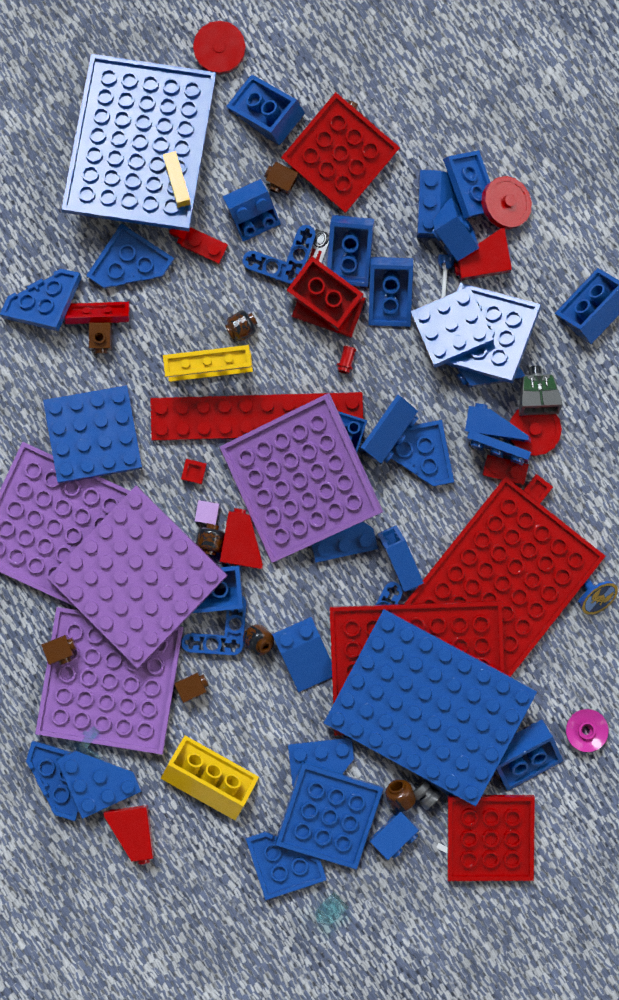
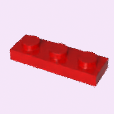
(98, 313)

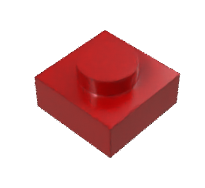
(193, 471)
(538, 488)

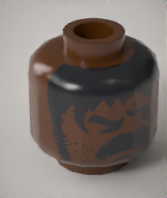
(241, 325)
(210, 539)
(258, 640)
(400, 795)

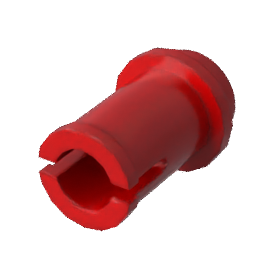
(346, 360)

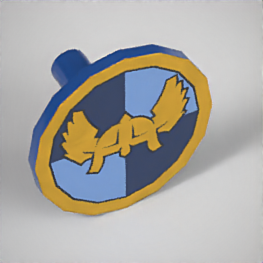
(597, 597)

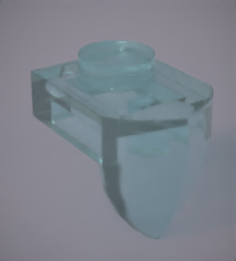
(86, 742)
(330, 910)

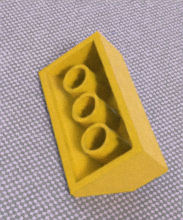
(209, 777)

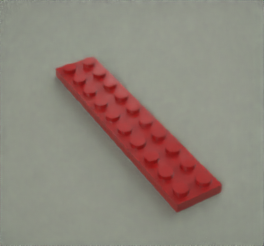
(232, 415)

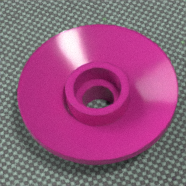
(597, 730)

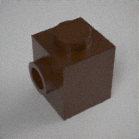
(280, 178)
(100, 337)
(59, 650)

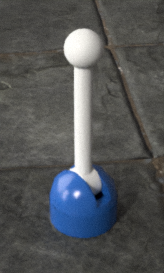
(446, 263)

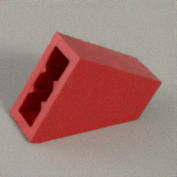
(488, 260)
(240, 541)
(133, 831)

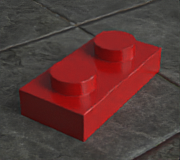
(501, 467)

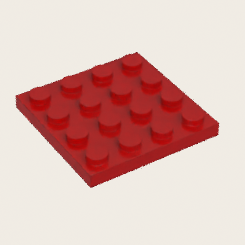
(340, 152)
(491, 838)

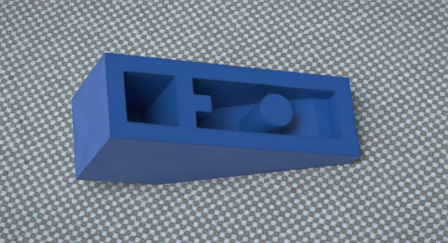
(491, 424)

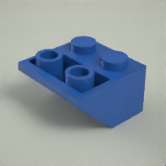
(251, 210)

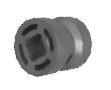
(426, 795)

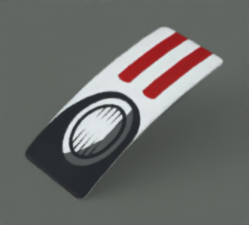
(320, 245)

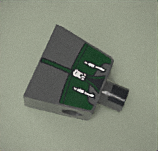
(539, 394)

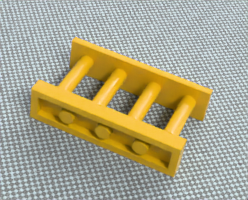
(208, 363)

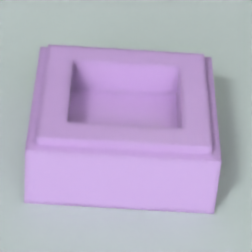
(207, 512)

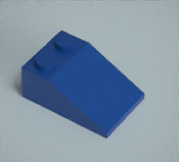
(266, 109)
(351, 248)
(390, 291)
(304, 654)

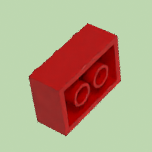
(324, 293)

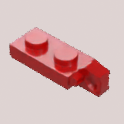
(200, 244)

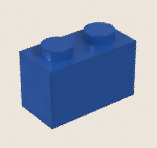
(394, 835)

